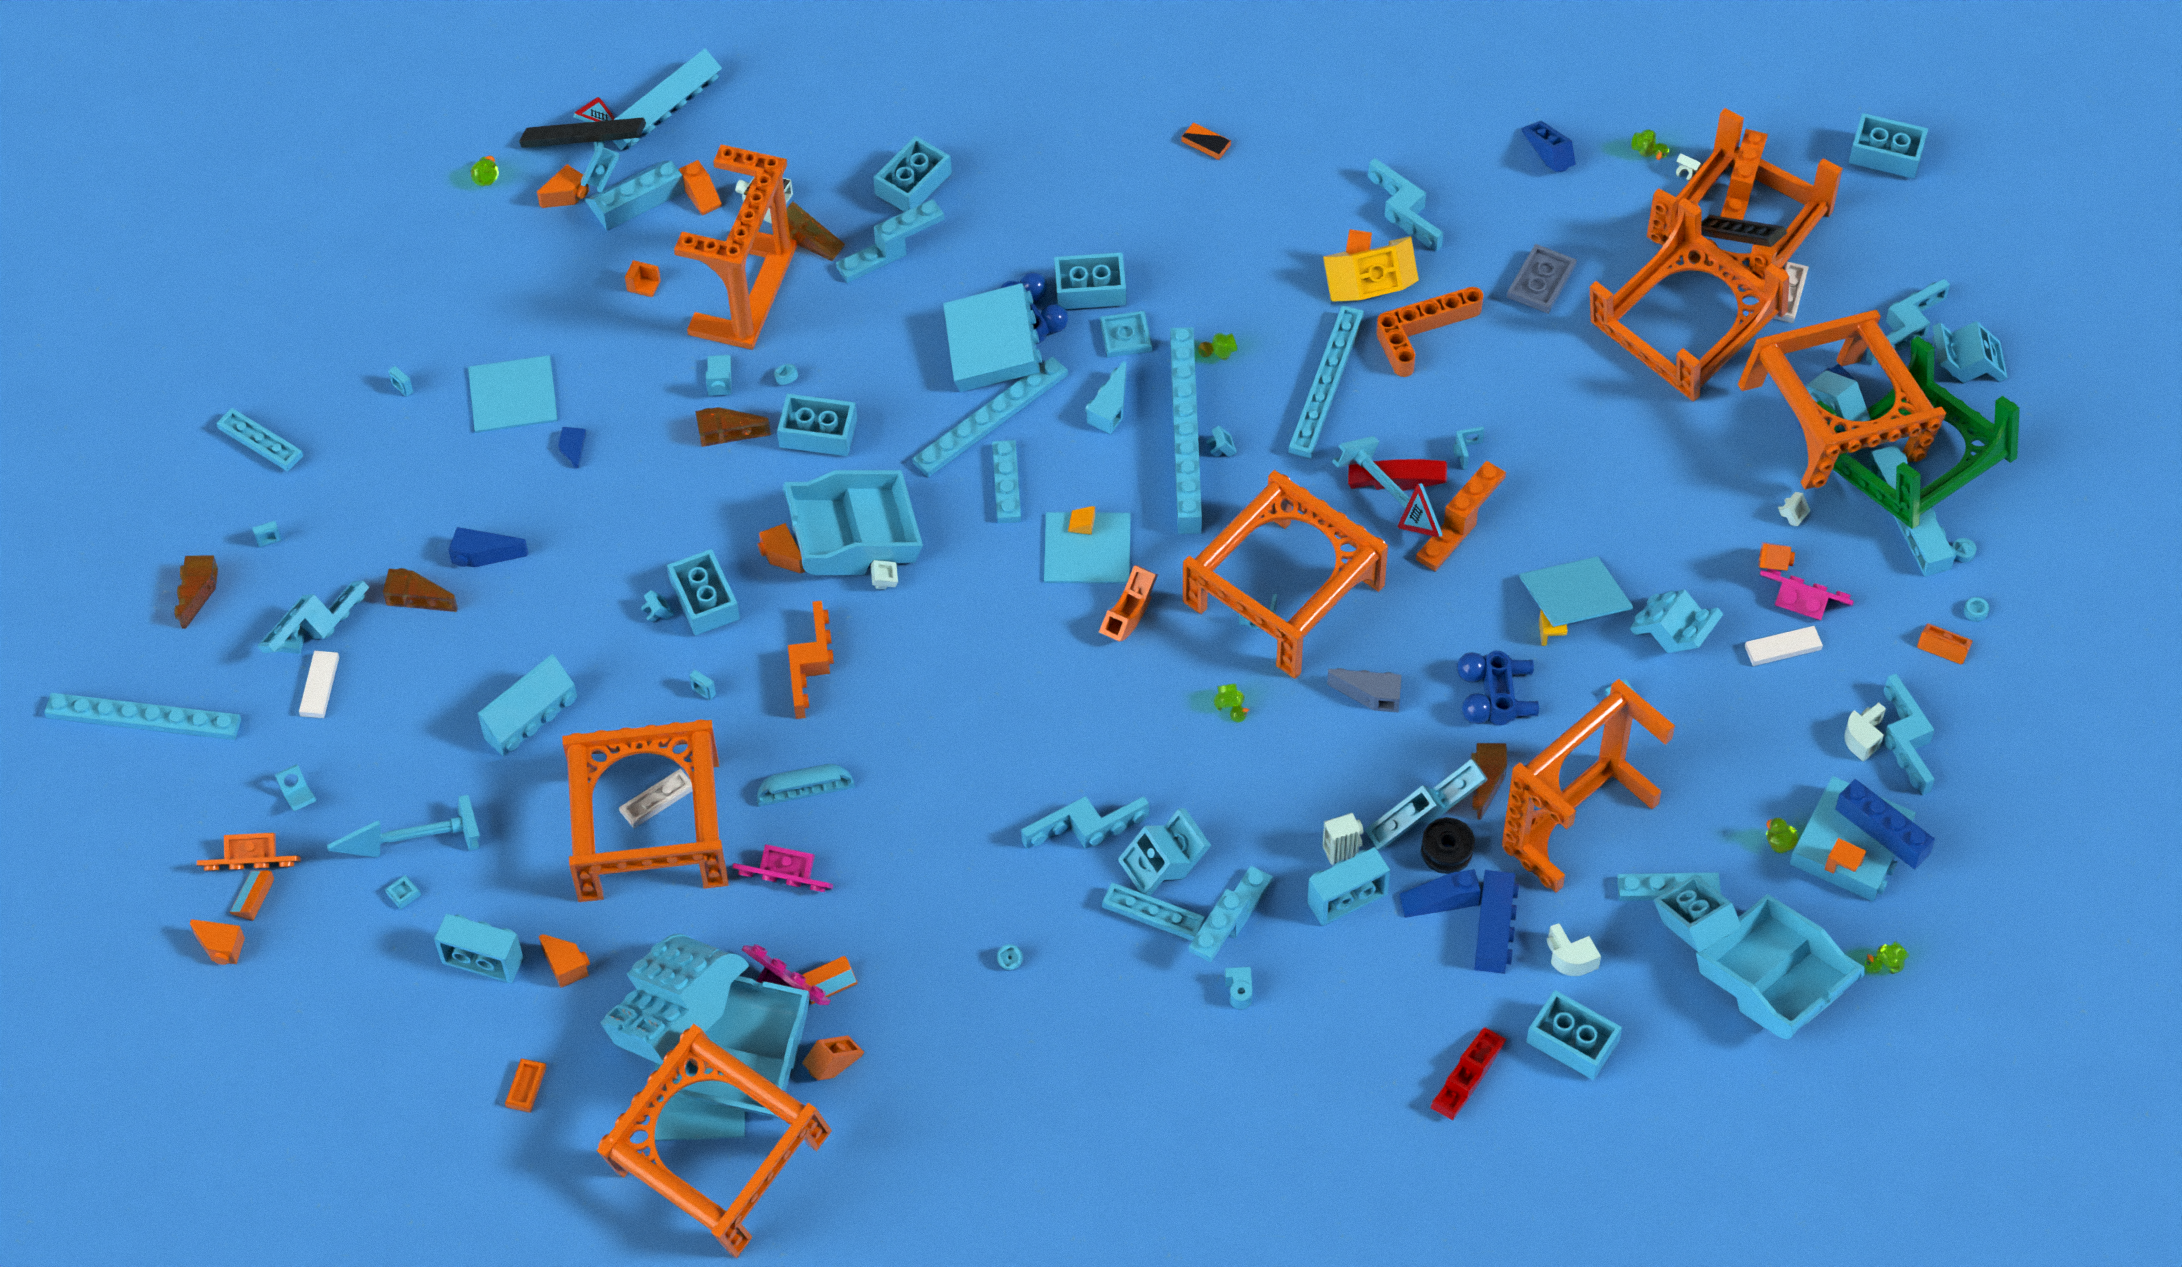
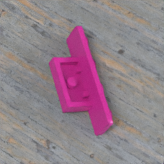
(1804, 598)
(787, 865)
(776, 973)

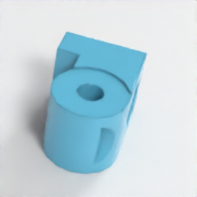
(1241, 986)

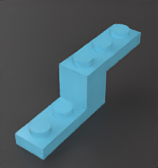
(1405, 204)
(890, 240)
(1907, 319)
(313, 617)
(1908, 734)
(1426, 804)
(1085, 823)
(1230, 914)

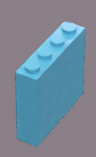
(992, 337)
(1821, 835)

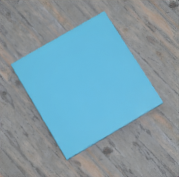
(512, 394)
(1087, 557)
(1575, 591)
(695, 1120)

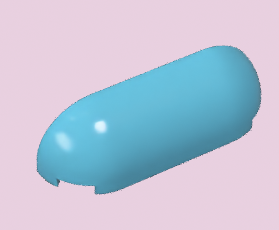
(804, 784)

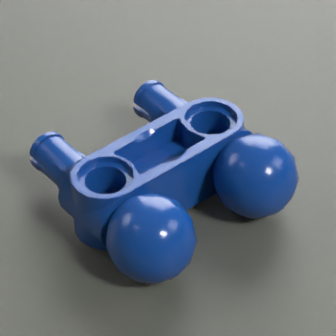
(1052, 317)
(1497, 687)

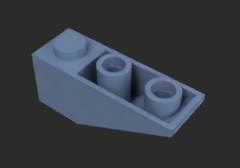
(1371, 689)

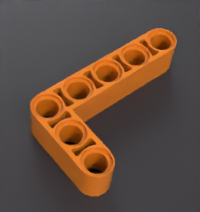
(1399, 324)

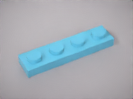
(259, 439)
(1006, 481)
(1650, 886)
(1152, 911)

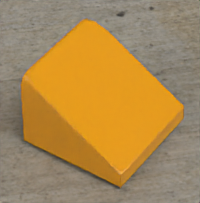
(1082, 520)

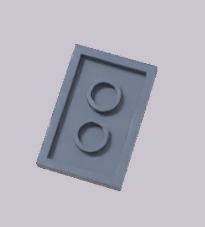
(1541, 278)

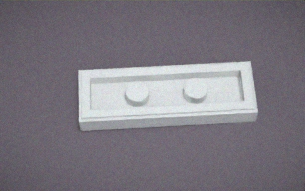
(1796, 283)
(1783, 645)
(319, 684)
(656, 798)

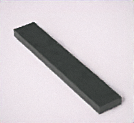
(582, 132)
(1742, 230)

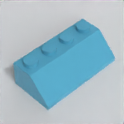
(637, 194)
(527, 706)

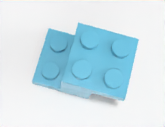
(1969, 352)
(1676, 621)
(1164, 852)

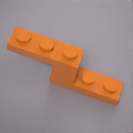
(1744, 174)
(1461, 515)
(810, 659)

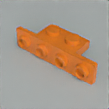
(249, 849)

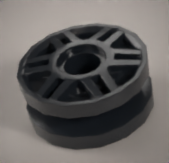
(1450, 832)

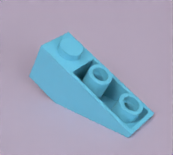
(1108, 406)

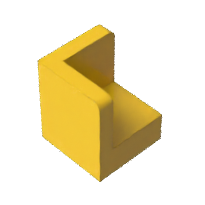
(1547, 629)

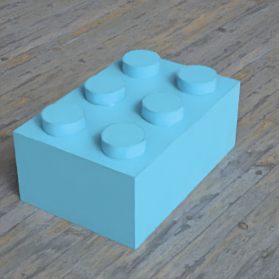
(1888, 145)
(912, 174)
(1090, 280)
(817, 424)
(703, 592)
(1348, 886)
(1697, 913)
(479, 948)
(1574, 1034)

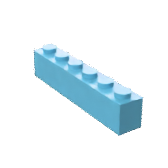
(671, 94)
(1927, 539)

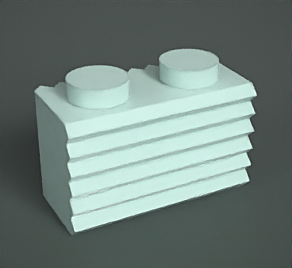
(1342, 837)

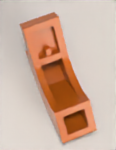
(1130, 608)

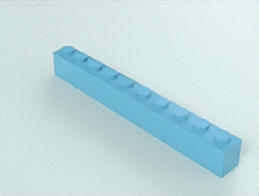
(1185, 431)

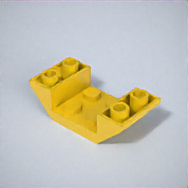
(1371, 271)

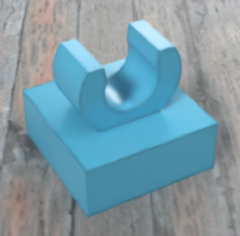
(1223, 442)
(657, 605)
(294, 642)

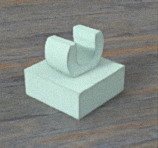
(1687, 164)
(1795, 509)
(884, 574)

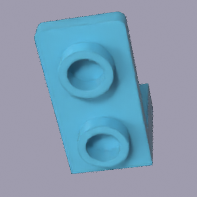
(719, 375)

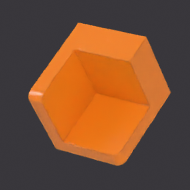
(642, 278)
(1845, 855)

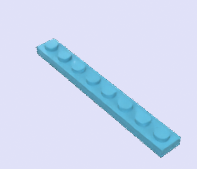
(1326, 382)
(989, 417)
(143, 716)

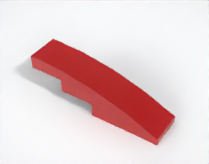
(1403, 472)
(1468, 1073)

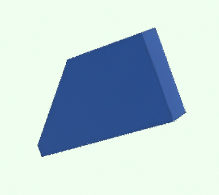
(572, 444)

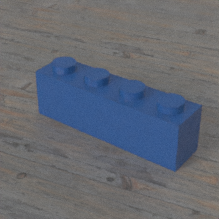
(1885, 824)
(1494, 921)

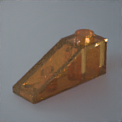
(811, 233)
(726, 425)
(412, 590)

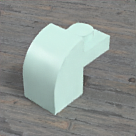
(1861, 734)
(1572, 958)

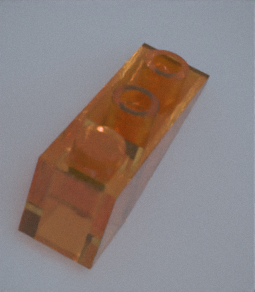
(197, 585)
(1493, 763)

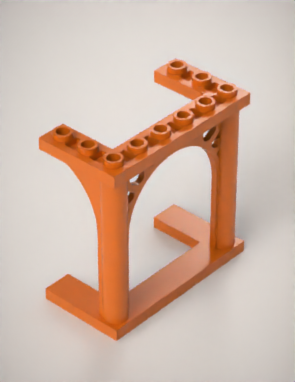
(1818, 199)
(1686, 237)
(730, 256)
(1822, 440)
(1275, 505)
(1537, 783)
(707, 851)
(703, 1053)

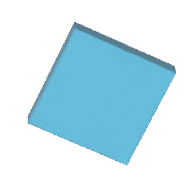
(1125, 334)

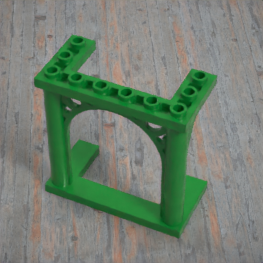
(1908, 500)

